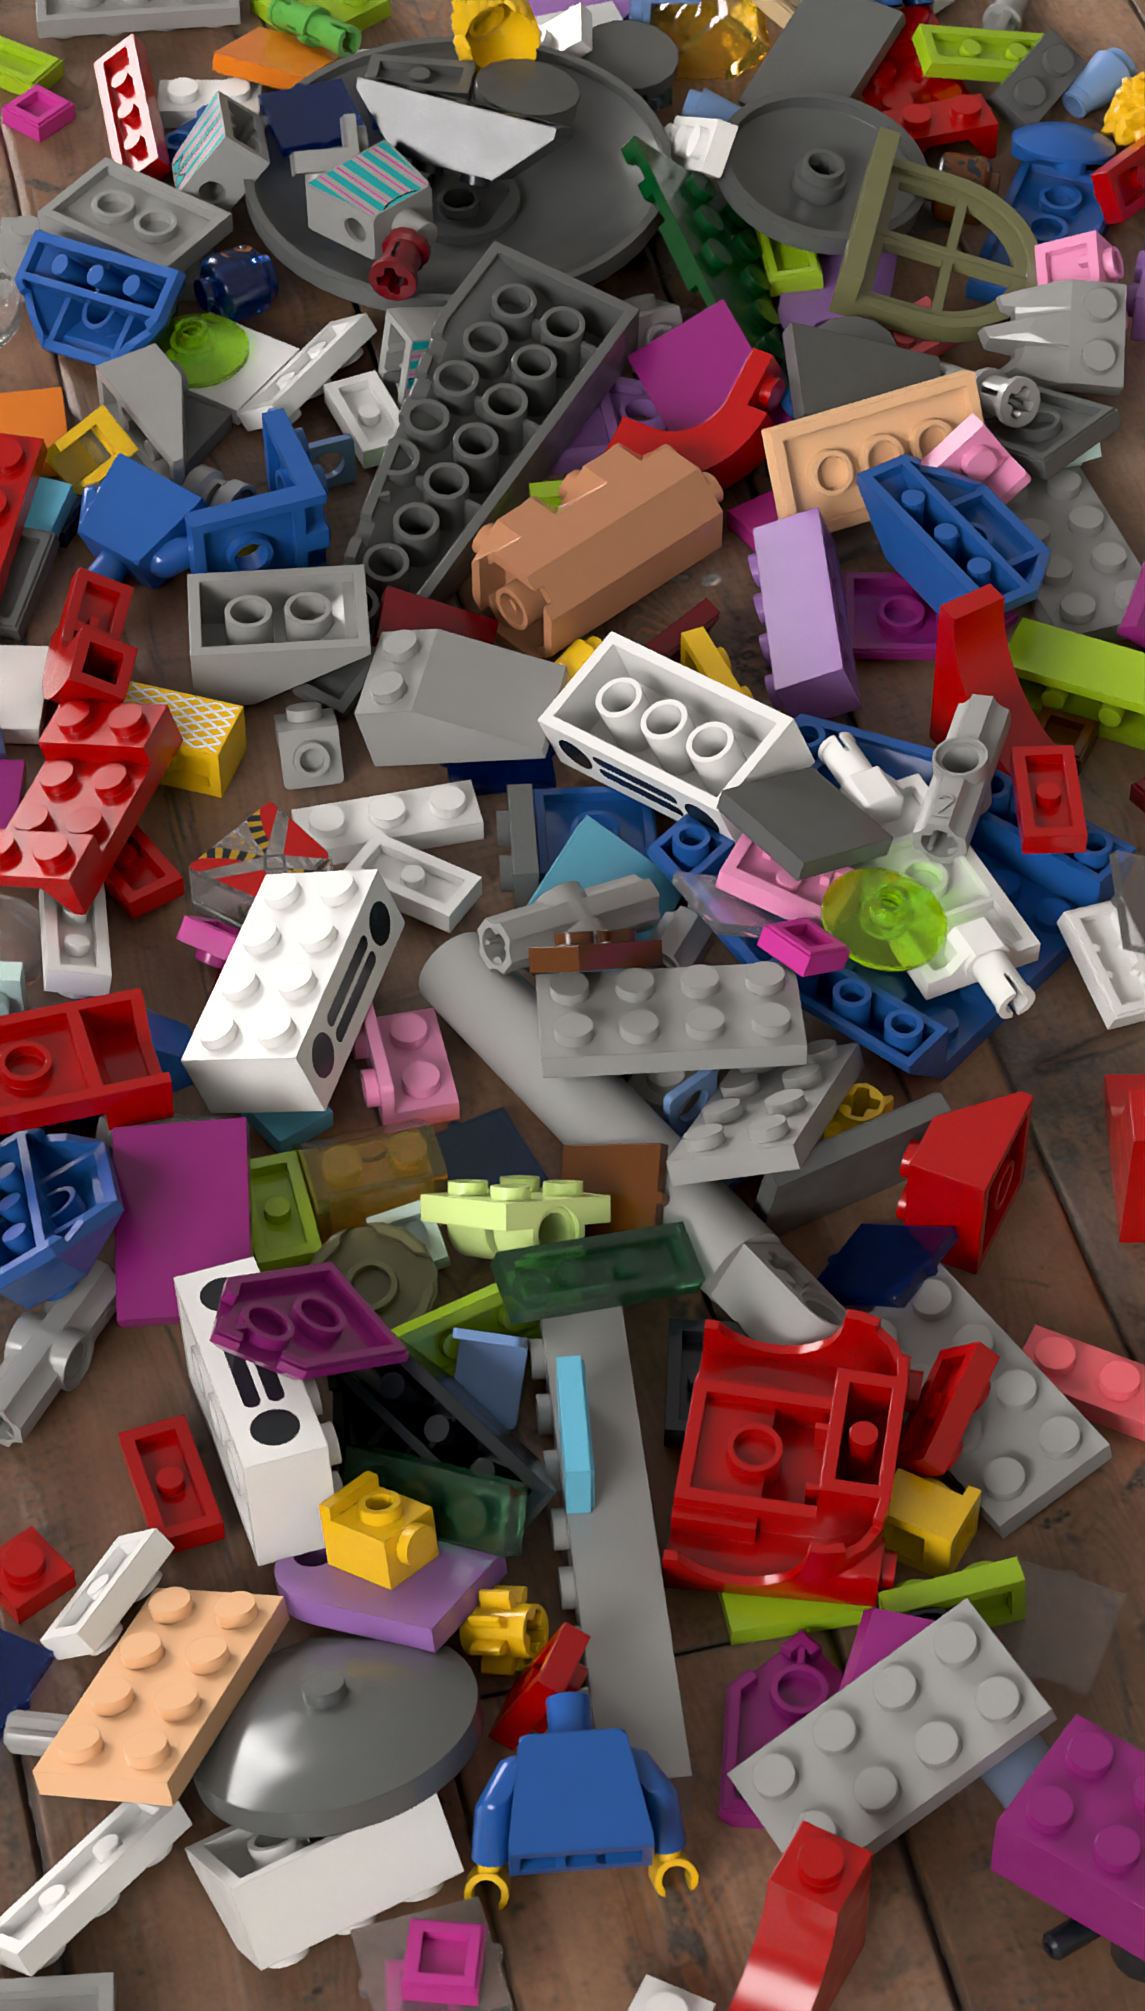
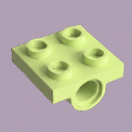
(513, 1213)

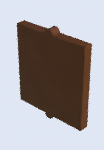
(629, 1174)

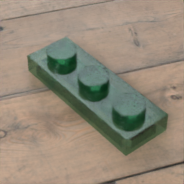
(597, 1272)
(467, 1505)

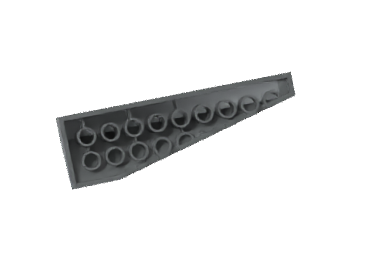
(491, 409)

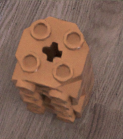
(613, 540)

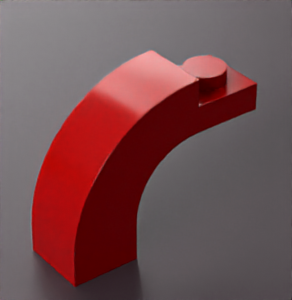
(730, 440)
(86, 650)

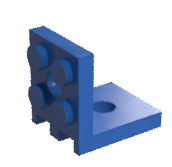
(284, 520)

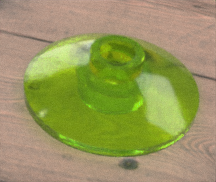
(205, 347)
(884, 919)

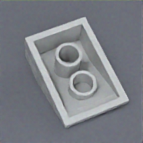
(274, 629)
(454, 700)

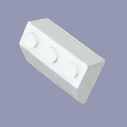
(299, 1891)

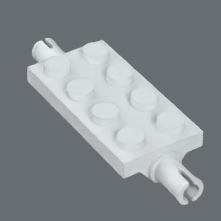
(984, 929)

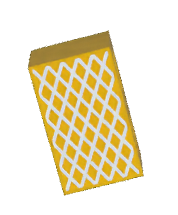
(211, 738)

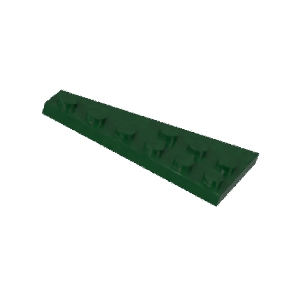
(710, 245)

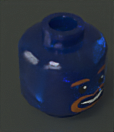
(236, 283)

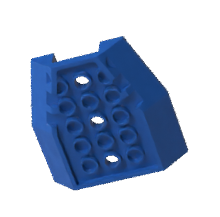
(886, 1007)

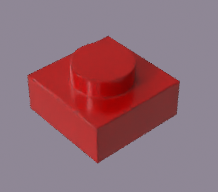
(31, 1575)

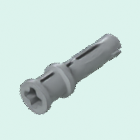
(1004, 388)

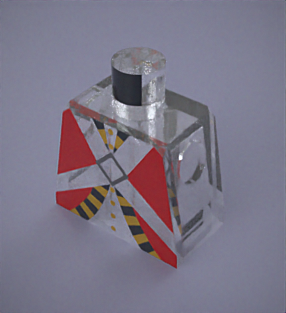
(232, 871)

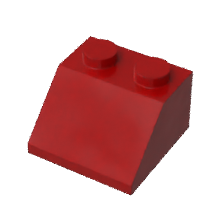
(967, 1174)

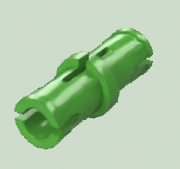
(314, 26)

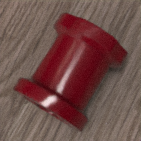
(406, 262)

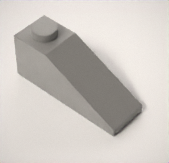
(148, 402)

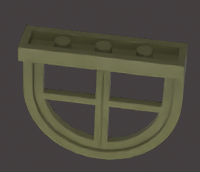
(871, 235)

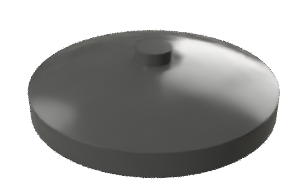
(803, 168)
(341, 1737)

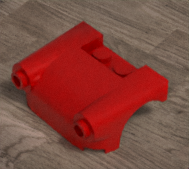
(791, 1466)

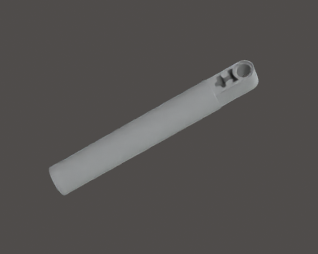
(738, 1253)

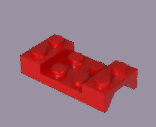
(928, 107)
(86, 797)
(81, 1064)

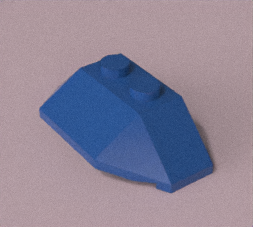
(95, 300)
(951, 533)
(54, 1212)

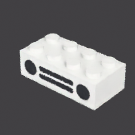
(668, 733)
(294, 992)
(260, 1427)

